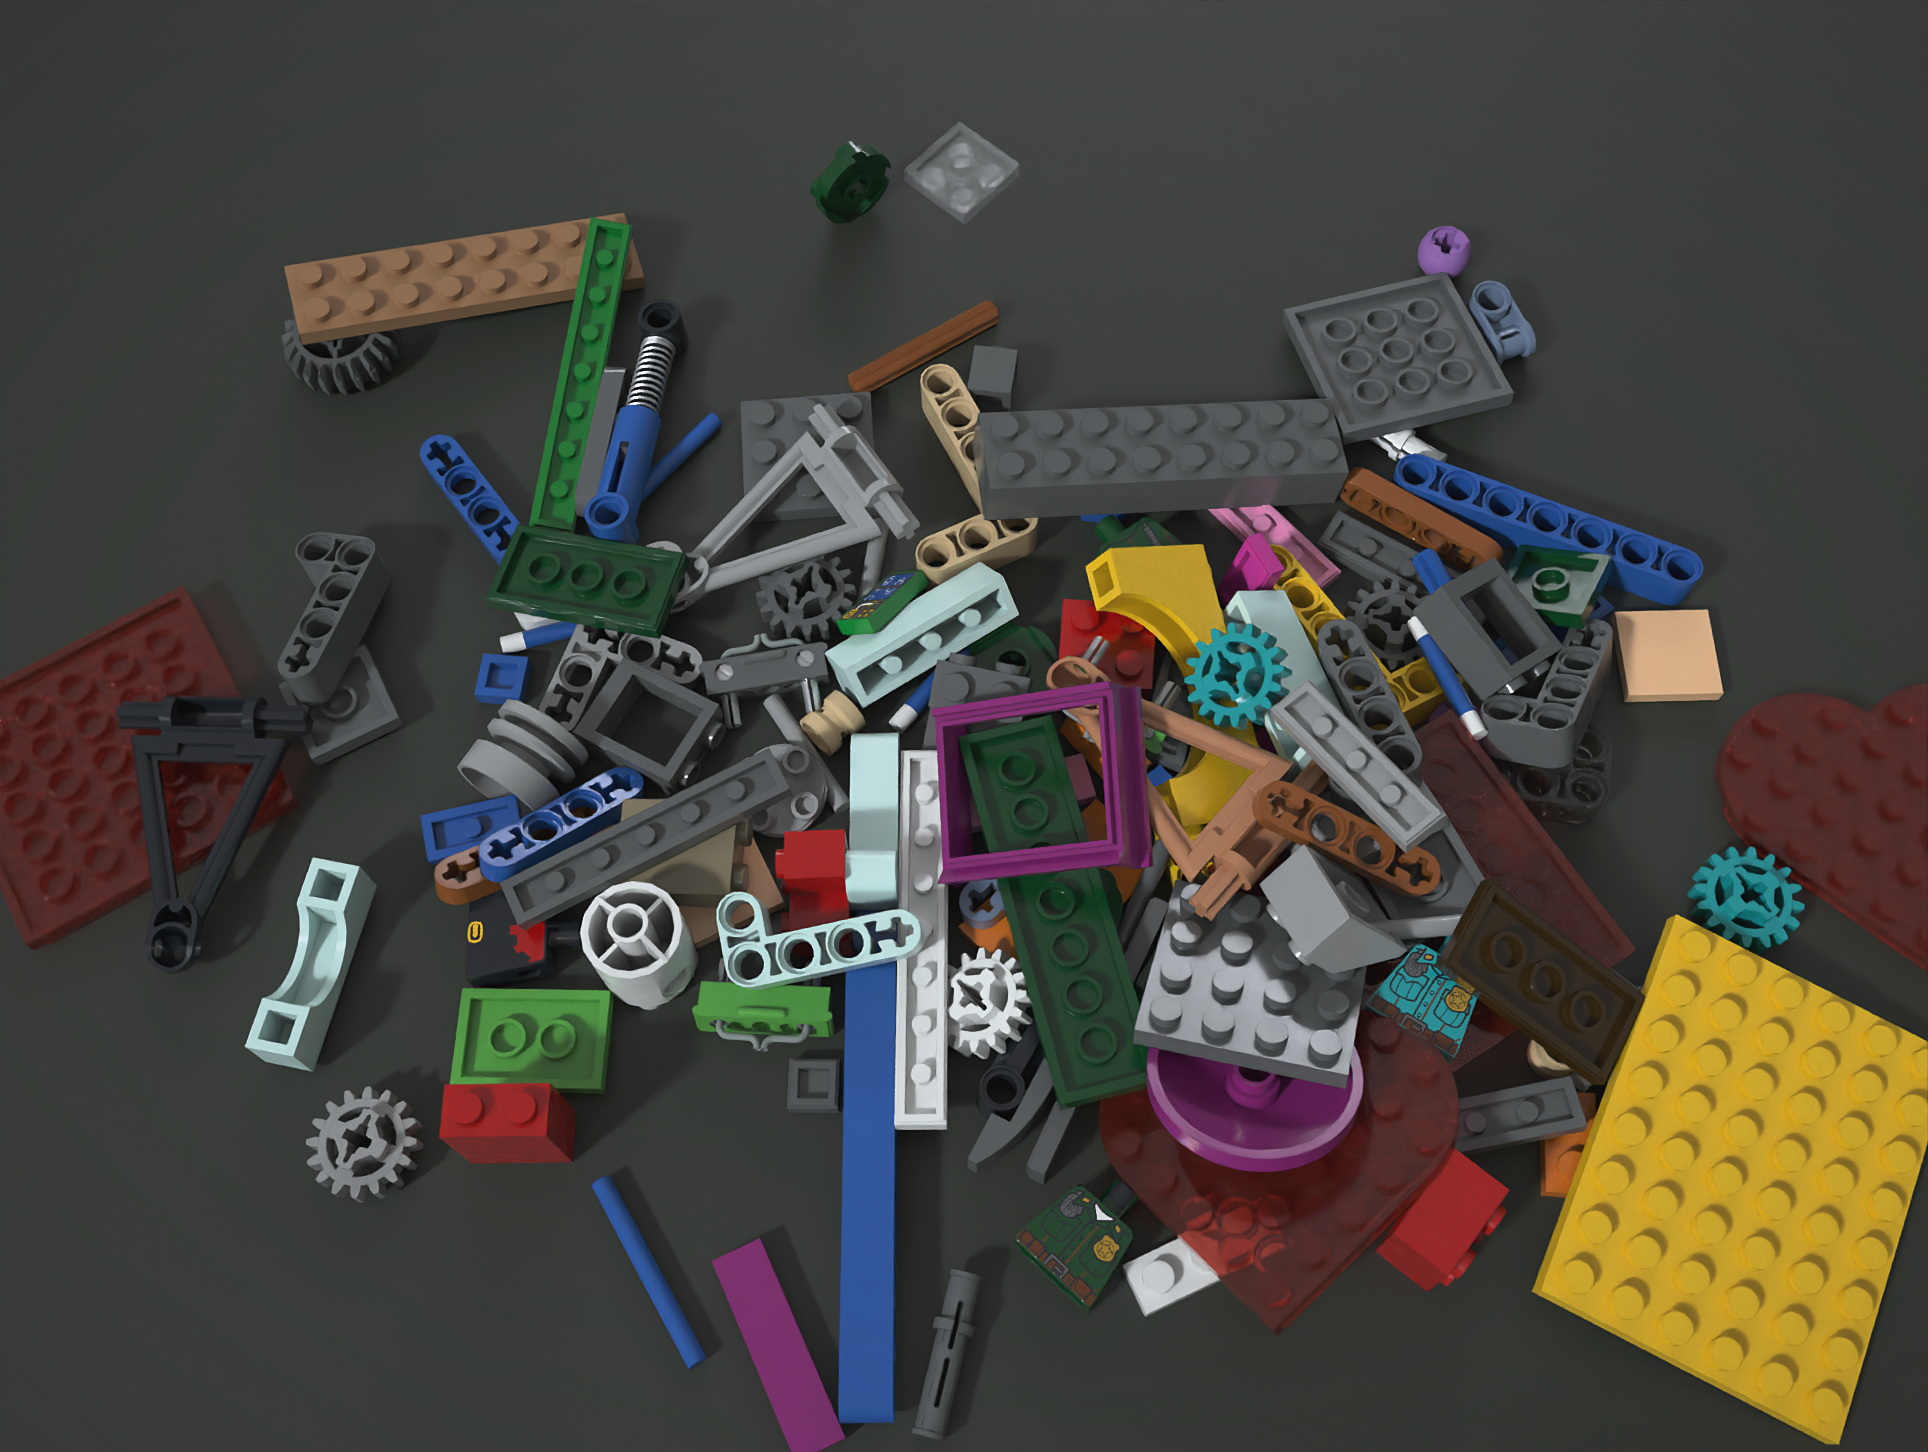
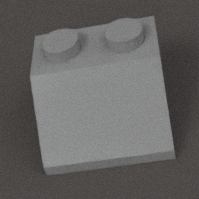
(1328, 914)

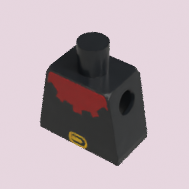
(504, 953)

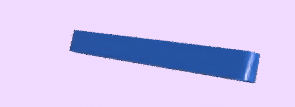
(869, 1199)

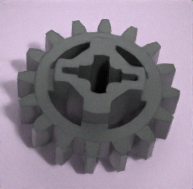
(808, 610)
(1377, 625)

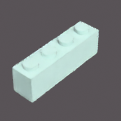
(1274, 614)
(922, 633)

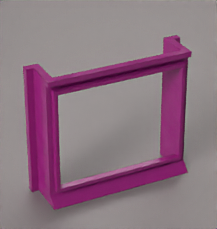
(1123, 776)

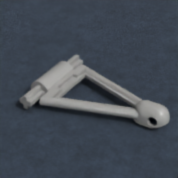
(850, 479)

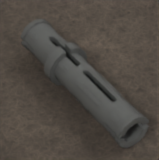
(962, 1289)

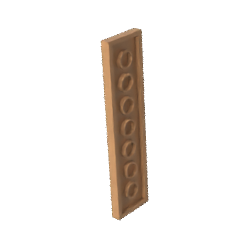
(443, 280)

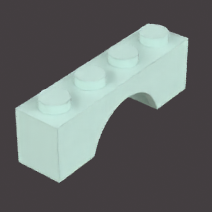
(297, 1016)

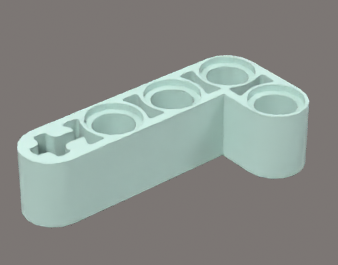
(874, 822)
(823, 938)

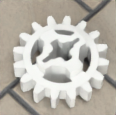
(1004, 994)

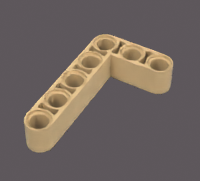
(953, 542)

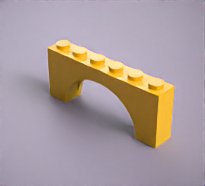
(1177, 601)

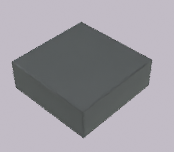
(814, 1086)

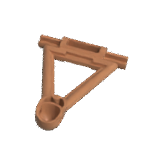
(1234, 837)

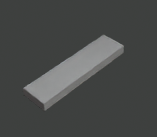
(1358, 766)

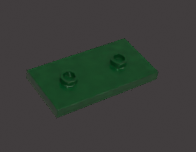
(588, 581)

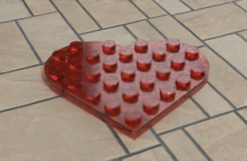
(1839, 804)
(1295, 1230)

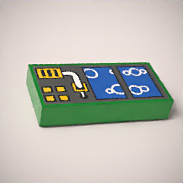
(882, 602)

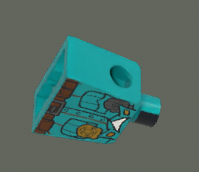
(1425, 999)

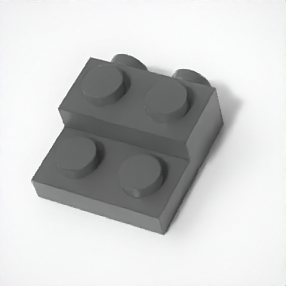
(962, 682)

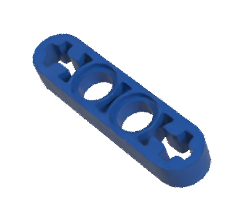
(474, 502)
(557, 817)

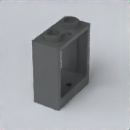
(1469, 645)
(615, 703)

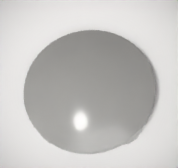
(808, 788)

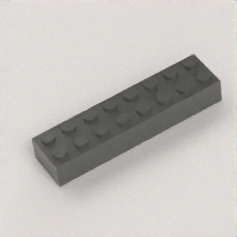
(1157, 458)

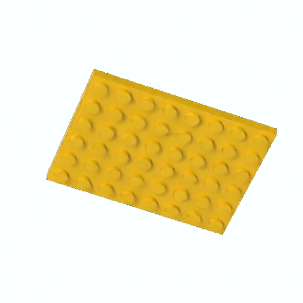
(1746, 1180)

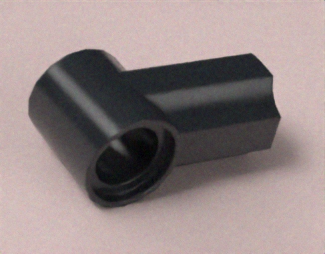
(1013, 1070)

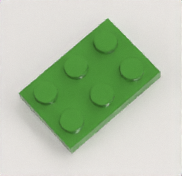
(534, 1038)

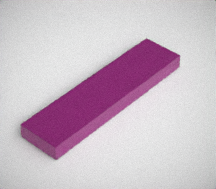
(778, 1349)

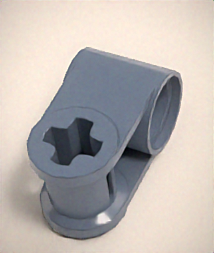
(1503, 323)

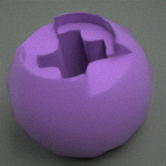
(1444, 251)

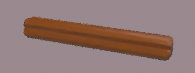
(924, 347)

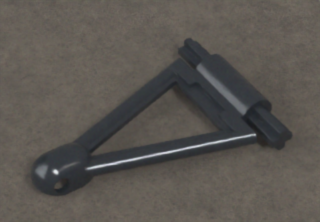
(207, 733)

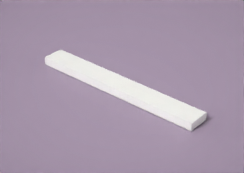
(923, 978)

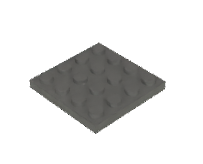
(1396, 357)
(1243, 996)

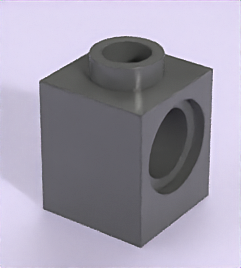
(993, 378)

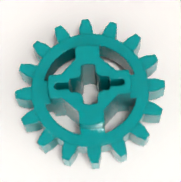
(1257, 681)
(1737, 877)

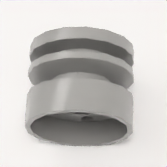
(528, 754)

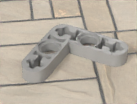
(599, 657)

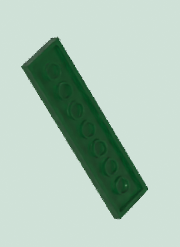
(1057, 919)

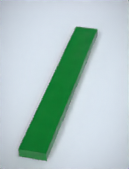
(581, 372)

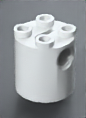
(639, 944)

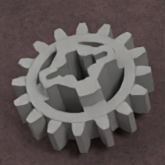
(355, 1162)

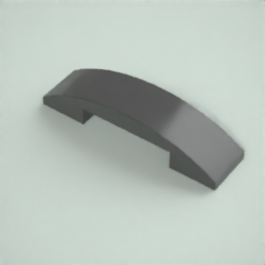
(1002, 1136)

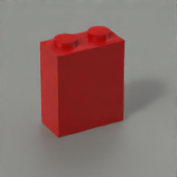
(508, 1123)

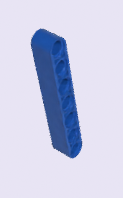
(1565, 527)

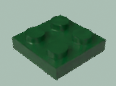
(1560, 582)

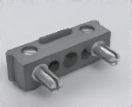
(765, 673)

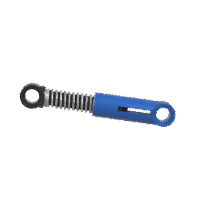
(637, 427)

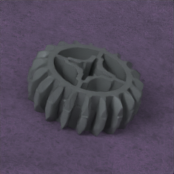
(343, 362)

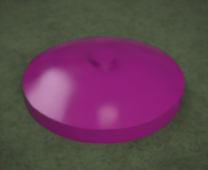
(1250, 1115)

